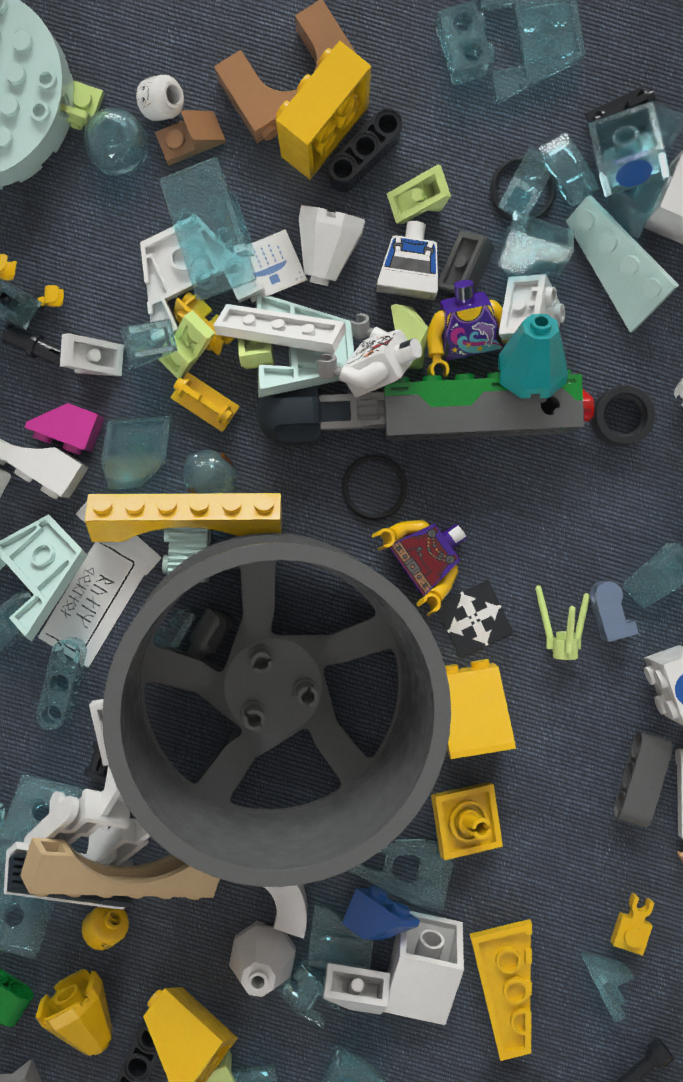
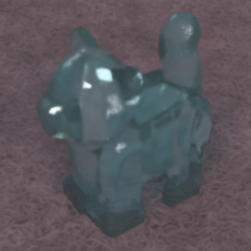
(304, 994)

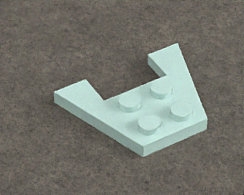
(302, 362)
(46, 563)

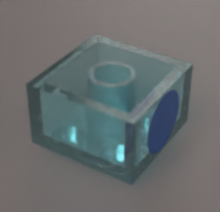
(629, 149)

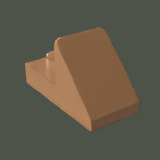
(190, 137)

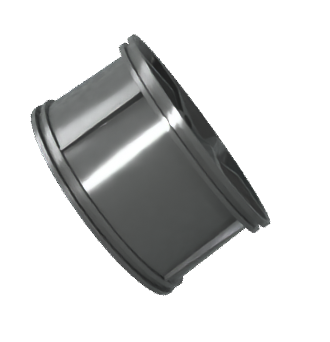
(272, 692)

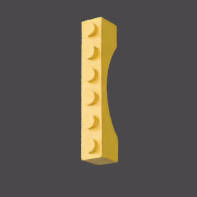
(128, 515)

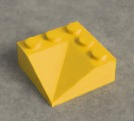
(323, 109)

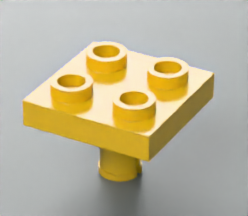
(466, 820)

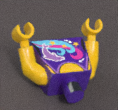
(463, 327)

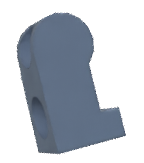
(608, 612)

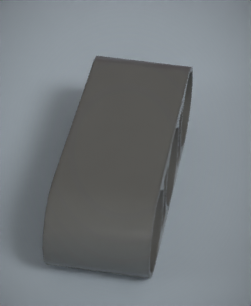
(643, 779)

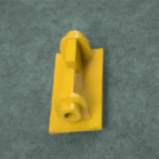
(190, 303)
(204, 401)

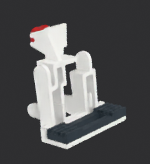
(89, 818)

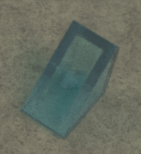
(148, 342)

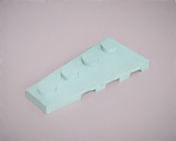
(623, 267)

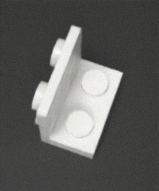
(525, 297)

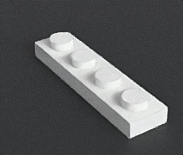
(280, 328)

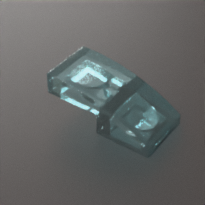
(572, 172)

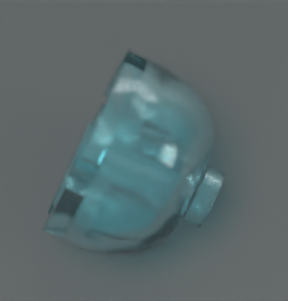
(115, 141)

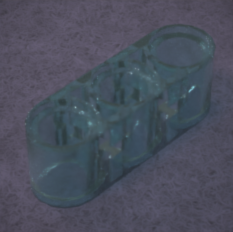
(51, 693)

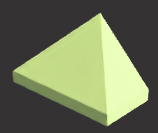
(412, 325)

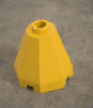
(78, 1013)

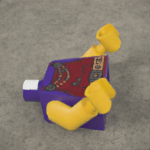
(425, 556)

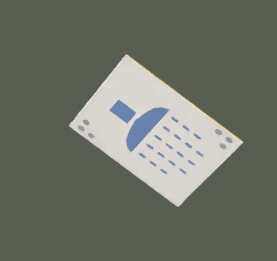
(276, 264)

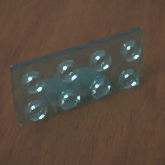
(209, 229)

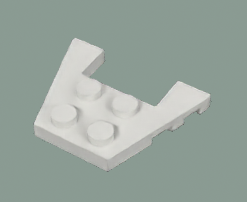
(168, 276)

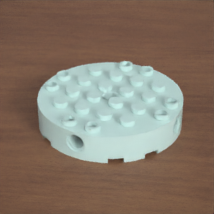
(31, 91)

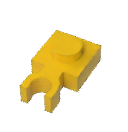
(632, 930)

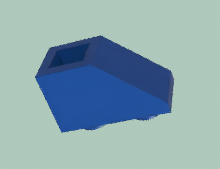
(376, 916)

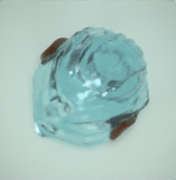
(209, 473)

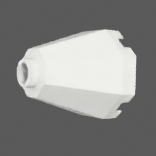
(327, 242)
(262, 958)

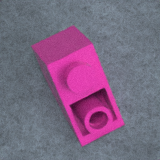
(70, 425)

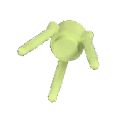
(566, 643)

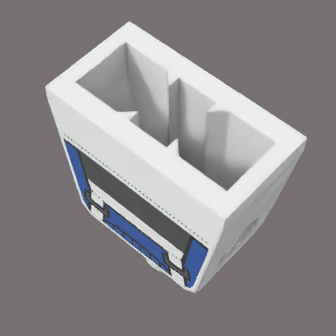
(410, 265)

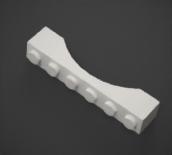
(49, 466)

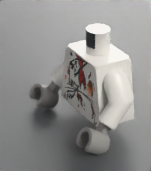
(375, 362)

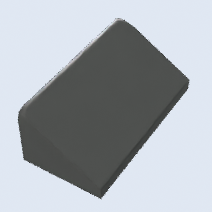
(466, 261)

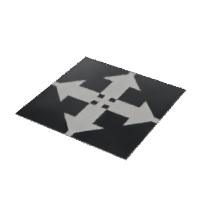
(474, 618)

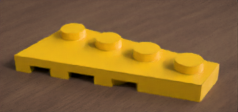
(505, 975)

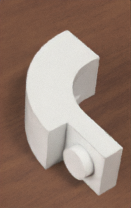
(291, 909)

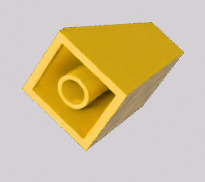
(478, 711)
(186, 1035)

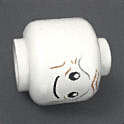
(160, 98)

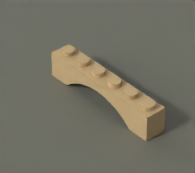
(59, 869)

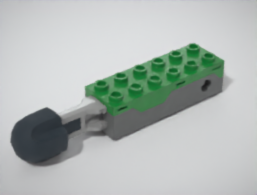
(426, 411)

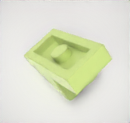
(420, 194)
(255, 353)

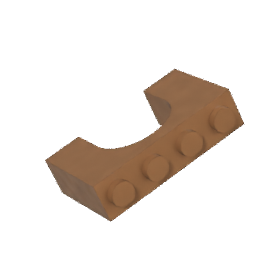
(256, 101)

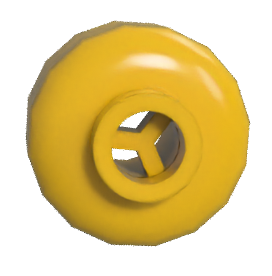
(104, 927)

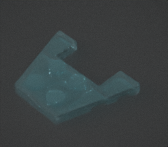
(547, 40)

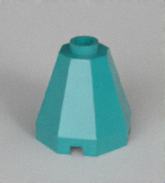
(534, 358)

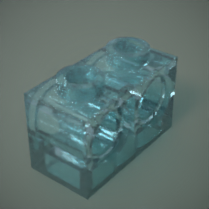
(459, 43)

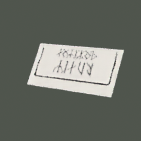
(95, 598)

